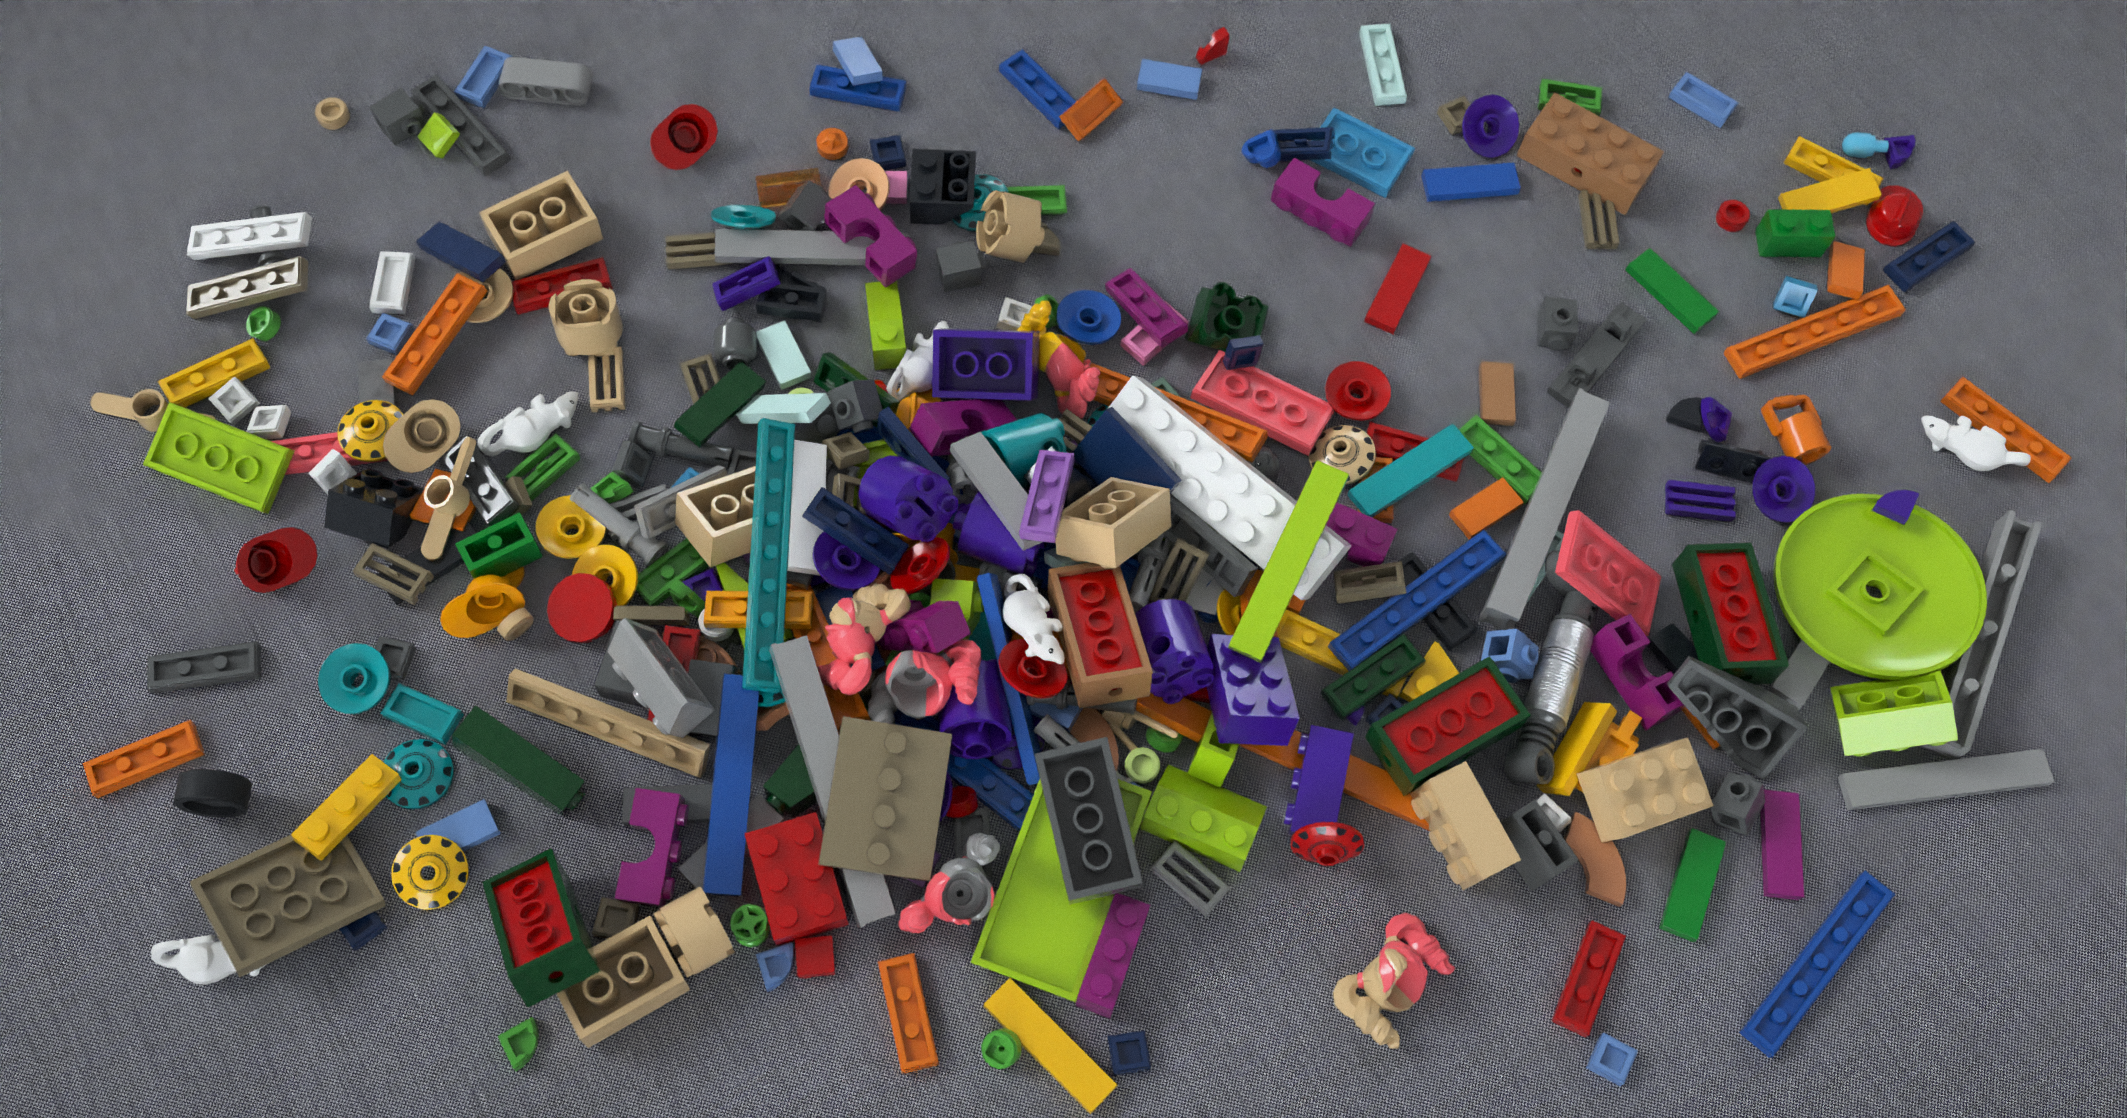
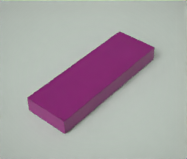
(1146, 307)
(1781, 845)

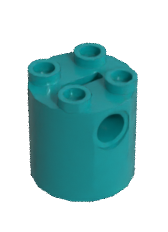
(1021, 440)

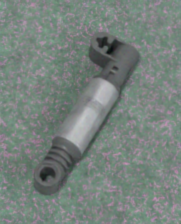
(1553, 683)

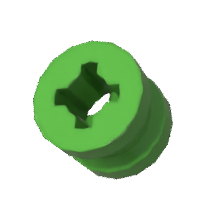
(747, 918)

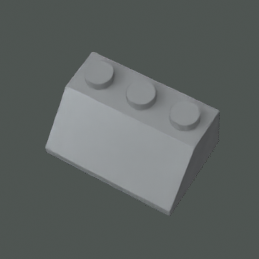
(658, 679)

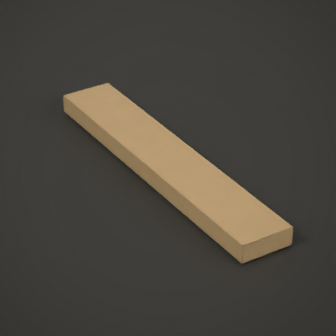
(606, 722)

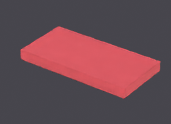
(1265, 402)
(1607, 571)

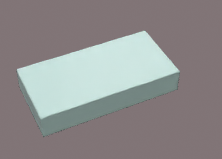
(783, 355)

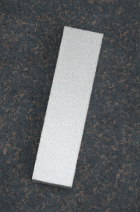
(249, 236)
(807, 480)

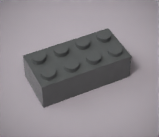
(1088, 820)

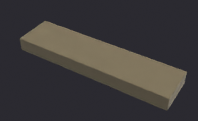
(247, 287)

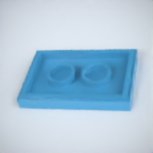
(1365, 153)

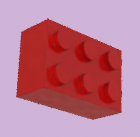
(795, 890)

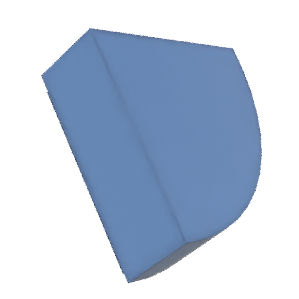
(776, 965)

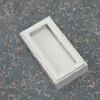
(392, 282)

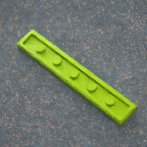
(1288, 561)

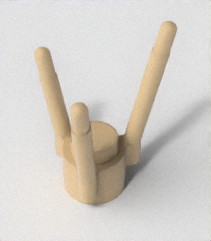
(1119, 720)

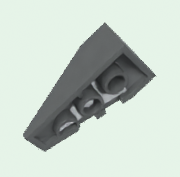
(1742, 717)

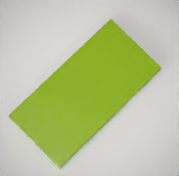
(1031, 925)

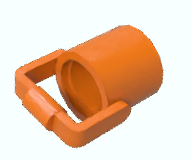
(1798, 434)

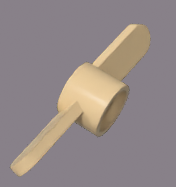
(133, 407)
(453, 506)

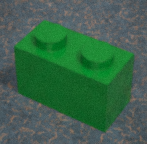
(1794, 233)
(499, 548)

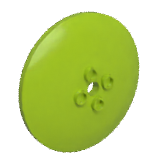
(1926, 578)

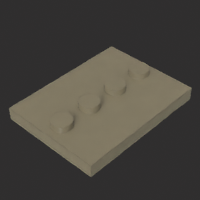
(885, 799)
(284, 900)

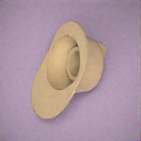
(421, 436)

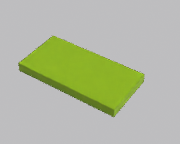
(218, 457)

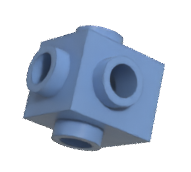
(1512, 653)

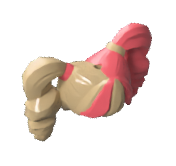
(855, 630)
(1392, 979)

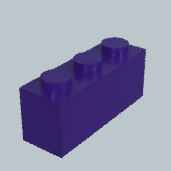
(1320, 777)

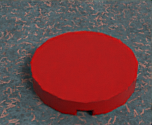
(581, 608)

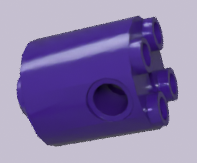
(907, 498)
(989, 541)
(1174, 649)
(985, 724)

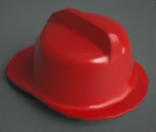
(683, 136)
(1894, 216)
(276, 559)

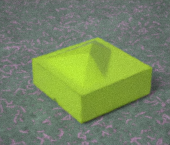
(438, 135)

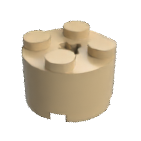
(1010, 226)
(586, 318)
(694, 932)

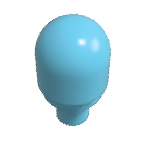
(1863, 145)

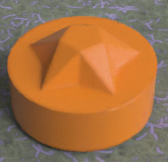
(832, 143)

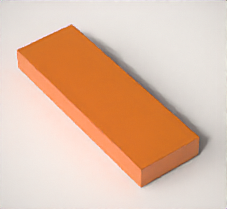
(143, 759)
(908, 1013)

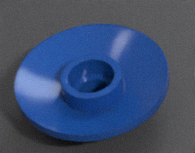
(1091, 308)

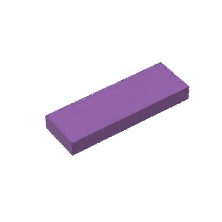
(1047, 496)

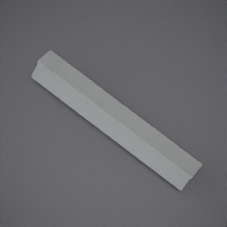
(1544, 511)
(1972, 674)
(818, 744)

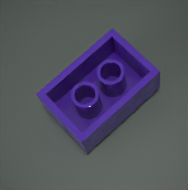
(985, 364)
(1251, 698)

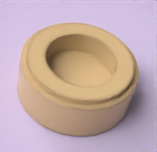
(332, 113)
(515, 624)

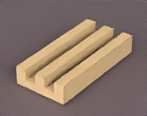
(608, 402)

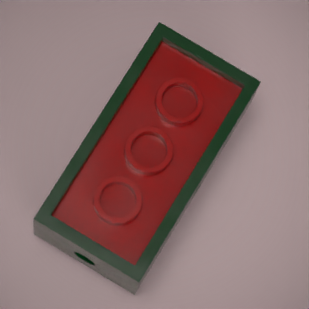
(1730, 611)
(1447, 725)
(540, 928)

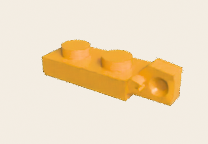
(1616, 743)

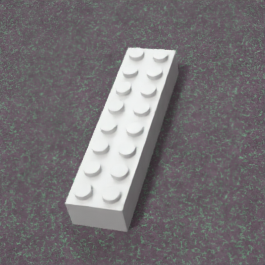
(1221, 483)

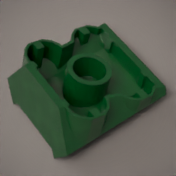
(1224, 316)

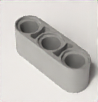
(545, 81)

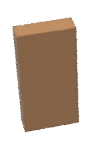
(1497, 393)

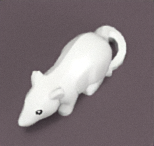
(915, 368)
(529, 429)
(1975, 448)
(1027, 615)
(199, 959)

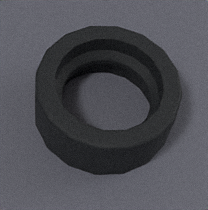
(212, 793)

